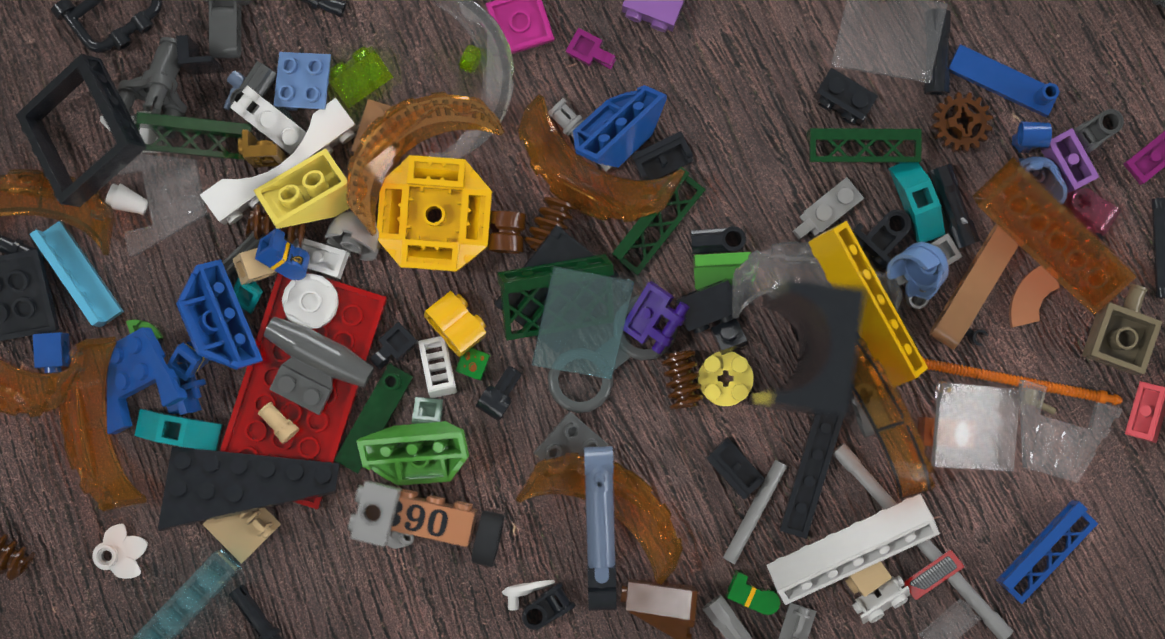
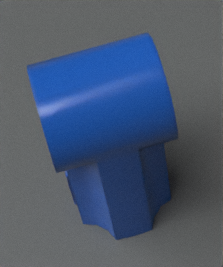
(1031, 136)

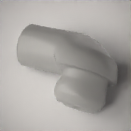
(399, 540)

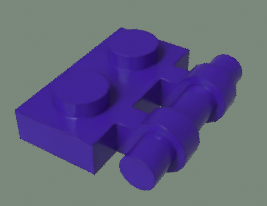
(647, 313)

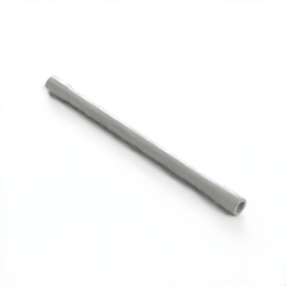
(990, 617)

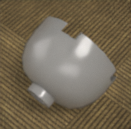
(350, 235)

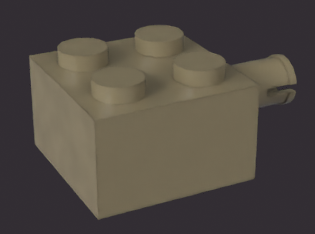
(1123, 334)

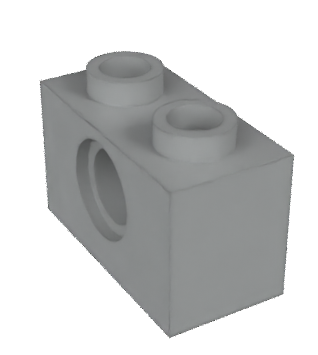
(386, 499)

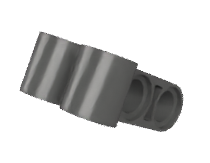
(225, 28)

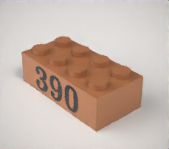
(431, 518)

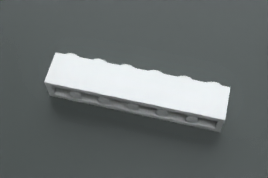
(853, 549)

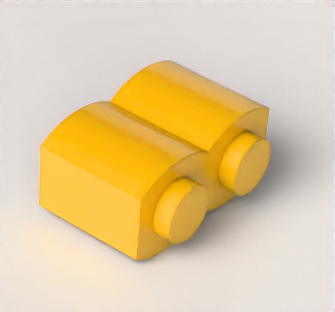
(455, 323)

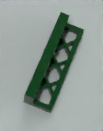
(190, 125)
(864, 135)
(645, 222)

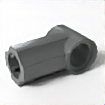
(258, 79)

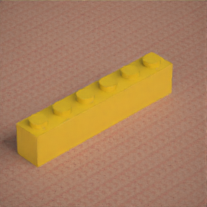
(880, 324)

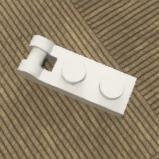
(269, 120)

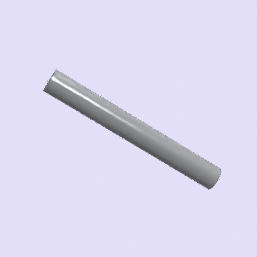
(754, 512)

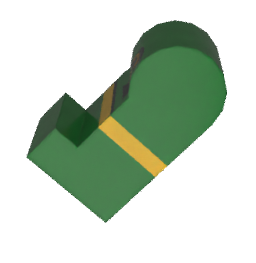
(760, 600)

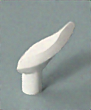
(513, 592)

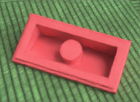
(1147, 412)

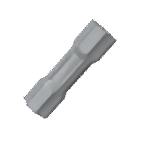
(724, 619)

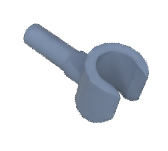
(235, 80)

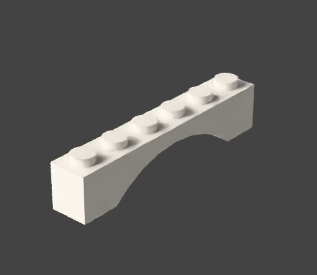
(233, 196)

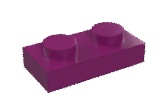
(1147, 160)

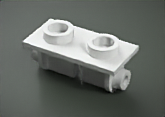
(874, 607)

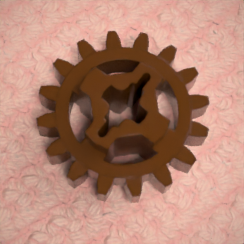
(960, 110)

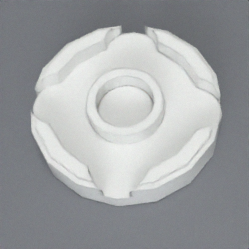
(310, 301)

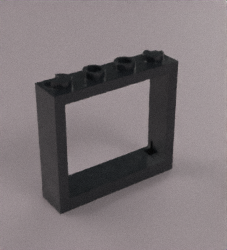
(115, 114)

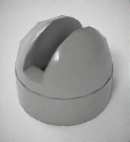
(917, 302)

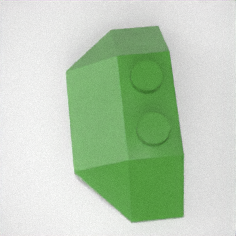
(415, 452)

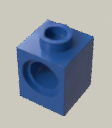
(51, 351)

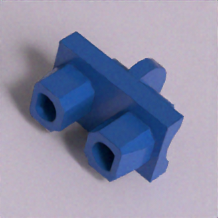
(193, 392)

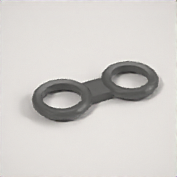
(625, 351)

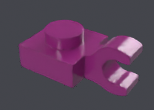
(587, 48)

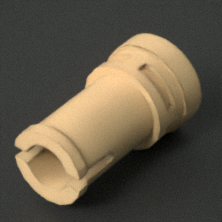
(283, 428)

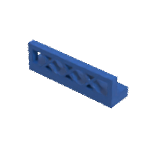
(1042, 546)

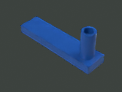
(1003, 81)

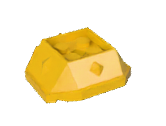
(430, 184)

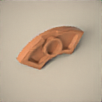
(1029, 296)

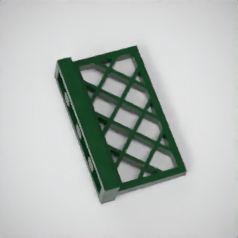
(533, 279)

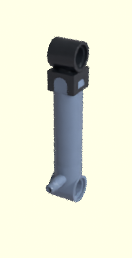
(600, 528)

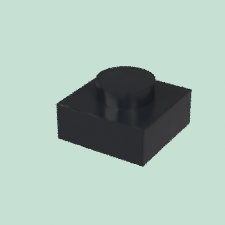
(729, 336)

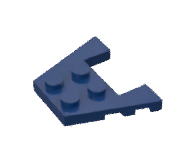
(133, 367)

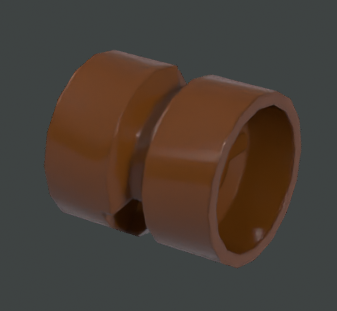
(506, 232)

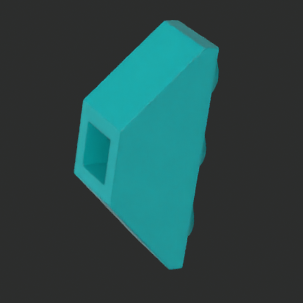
(919, 200)
(178, 430)

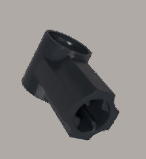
(713, 240)

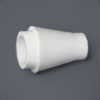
(125, 199)

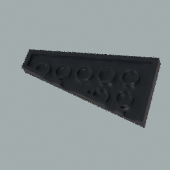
(226, 484)

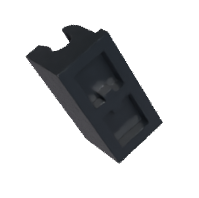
(662, 157)
(735, 468)

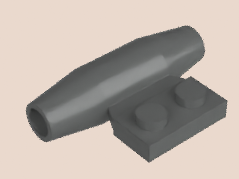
(312, 365)

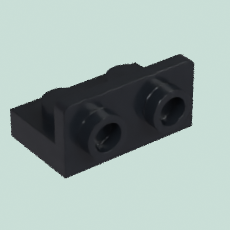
(845, 97)

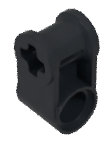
(548, 606)

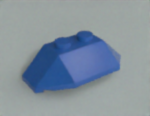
(619, 126)
(216, 318)

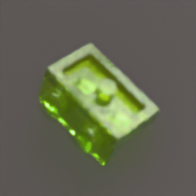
(359, 76)

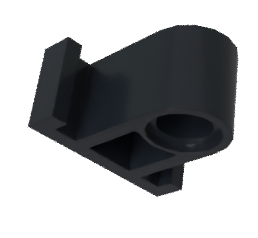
(881, 238)

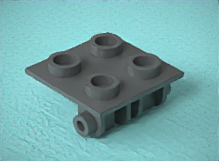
(568, 437)

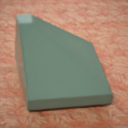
(427, 410)

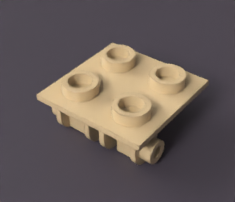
(243, 532)

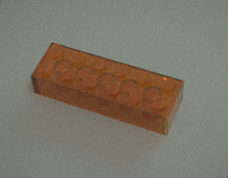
(1054, 236)

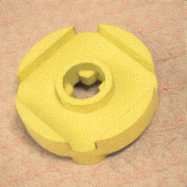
(737, 389)

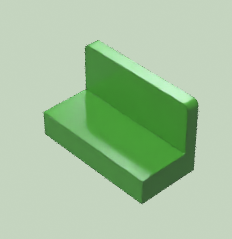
(716, 267)

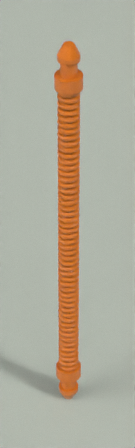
(1099, 396)

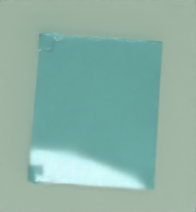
(582, 322)

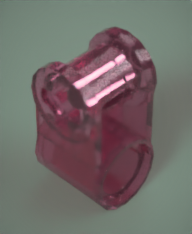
(1094, 212)

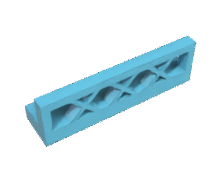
(77, 274)

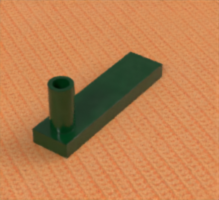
(374, 414)

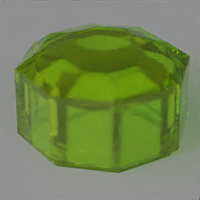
(470, 59)

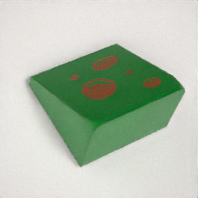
(473, 363)

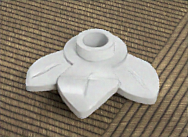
(124, 552)

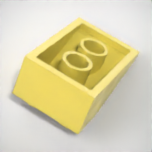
(305, 192)

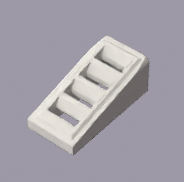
(444, 388)

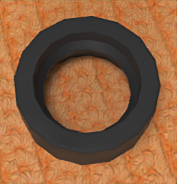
(487, 538)

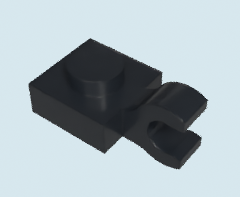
(395, 343)

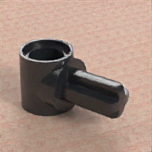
(495, 399)

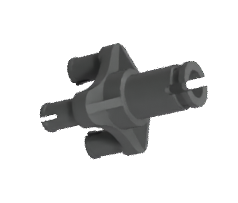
(157, 84)

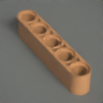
(974, 288)

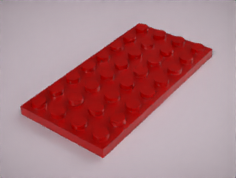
(318, 435)

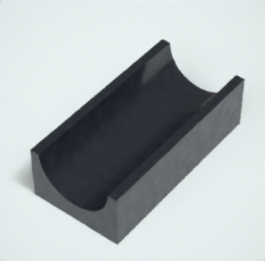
(827, 334)

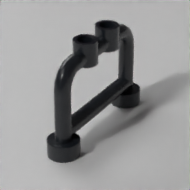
(119, 37)

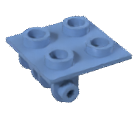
(302, 80)

